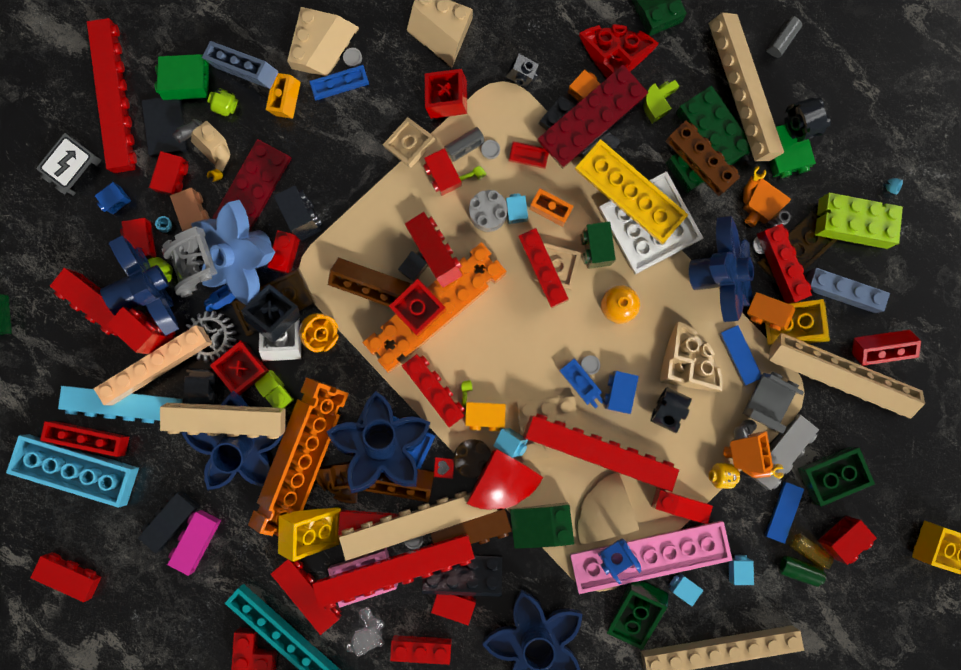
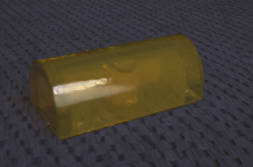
(811, 551)

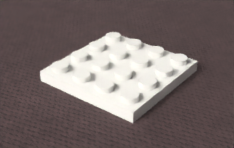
(637, 244)

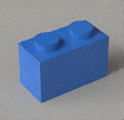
(621, 392)

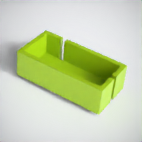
(858, 220)

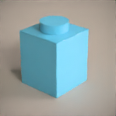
(517, 209)
(511, 443)
(741, 570)
(685, 589)

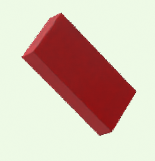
(528, 155)

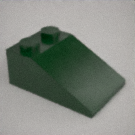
(659, 14)
(542, 526)
(638, 613)

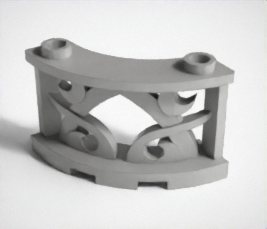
(189, 273)

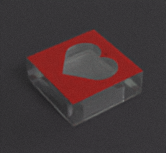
(444, 467)

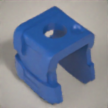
(628, 559)

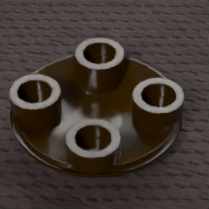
(471, 458)

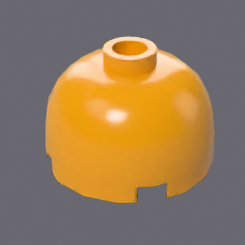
(620, 304)
(318, 332)

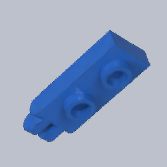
(219, 298)
(581, 383)

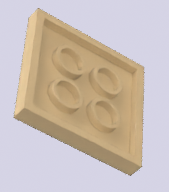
(555, 409)

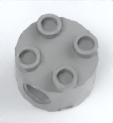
(488, 210)

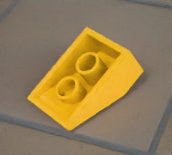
(807, 324)
(308, 532)
(939, 547)

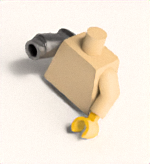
(209, 142)

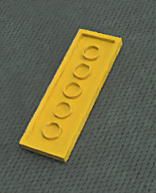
(631, 191)

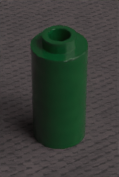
(802, 571)

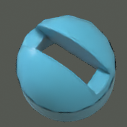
(894, 186)
(165, 221)

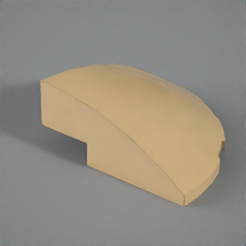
(690, 361)
(606, 511)

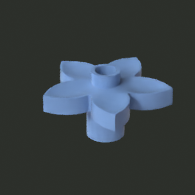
(236, 251)

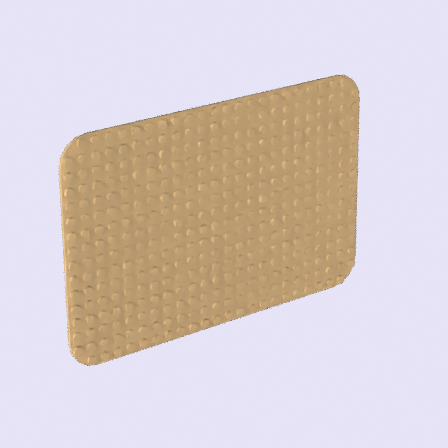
(515, 341)

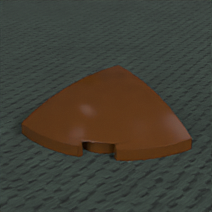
(335, 479)

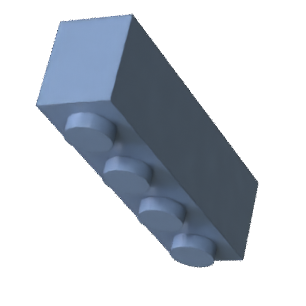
(240, 64)
(847, 290)

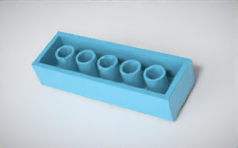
(72, 470)

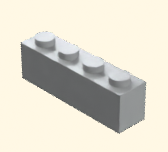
(789, 447)

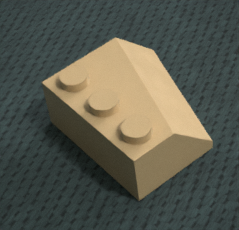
(440, 26)
(319, 41)

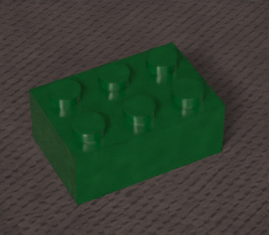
(836, 476)

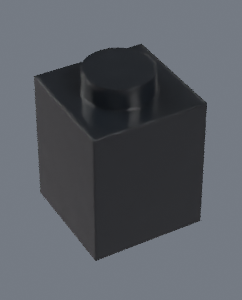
(413, 266)

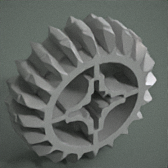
(217, 333)

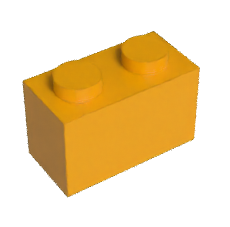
(283, 96)
(485, 415)

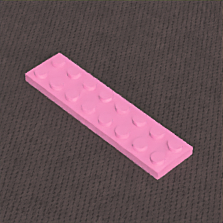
(657, 555)

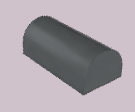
(784, 37)
(464, 144)

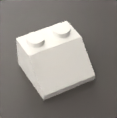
(285, 348)

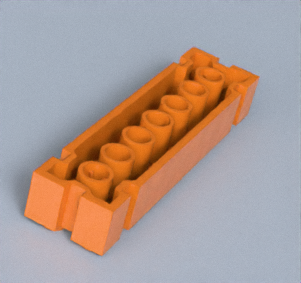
(454, 297)
(298, 455)

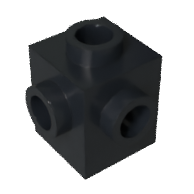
(522, 71)

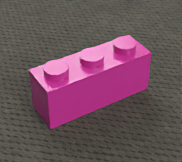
(193, 542)

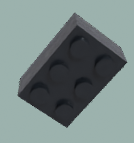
(298, 212)

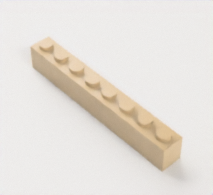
(746, 87)
(846, 375)
(408, 525)
(724, 650)

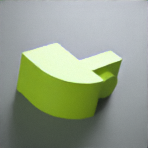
(655, 102)
(273, 390)

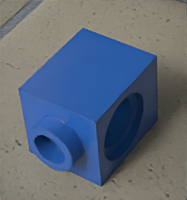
(112, 198)

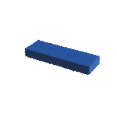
(339, 82)
(741, 355)
(784, 512)

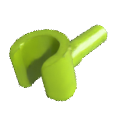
(478, 172)
(466, 386)

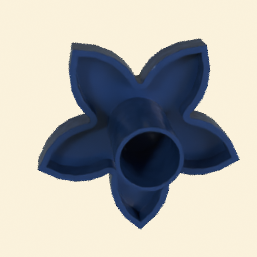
(728, 269)
(140, 287)
(380, 445)
(234, 453)
(536, 640)

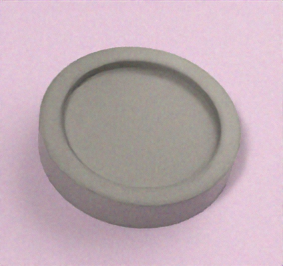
(352, 57)
(490, 149)
(590, 364)
(414, 543)

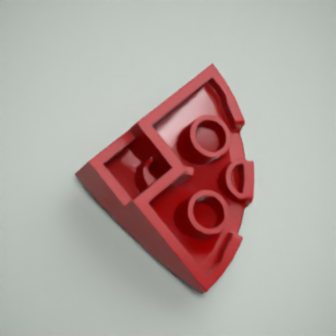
(616, 47)
(503, 483)

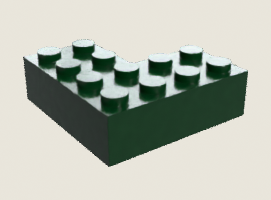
(718, 126)

